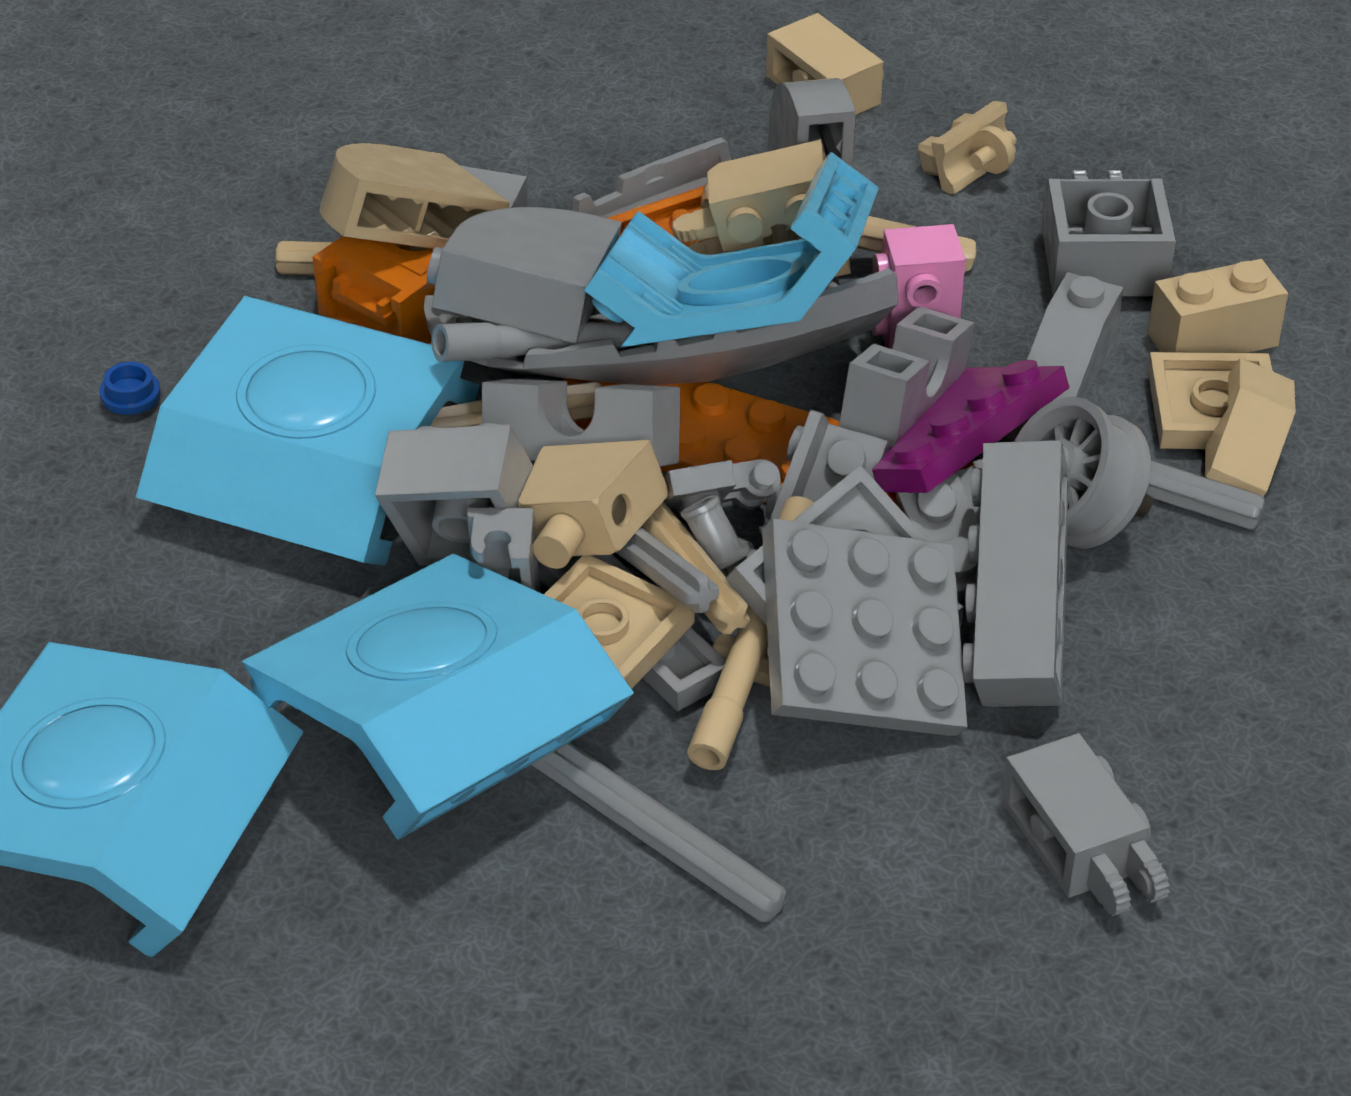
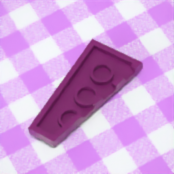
(972, 411)

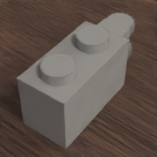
(1082, 823)

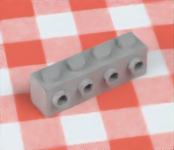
(1020, 574)

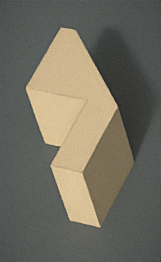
(1253, 428)

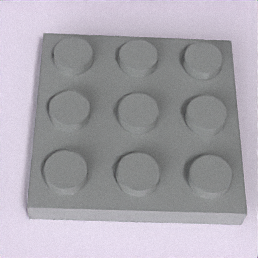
(863, 628)

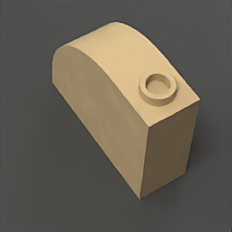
(402, 195)

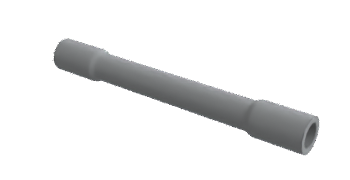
(487, 340)

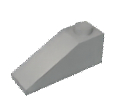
(1078, 330)

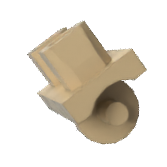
(970, 149)

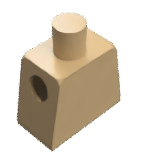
(591, 497)

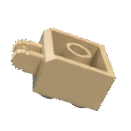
(753, 201)

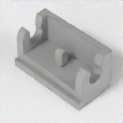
(504, 543)

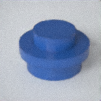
(129, 388)

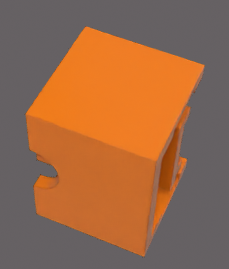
(374, 286)

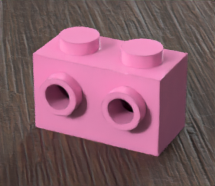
(927, 270)

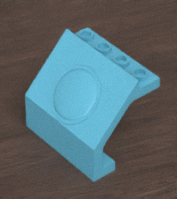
(685, 294)
(292, 424)
(446, 683)
(134, 778)

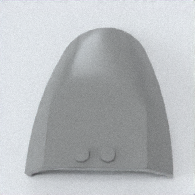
(834, 317)

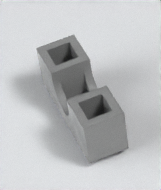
(896, 386)
(620, 414)

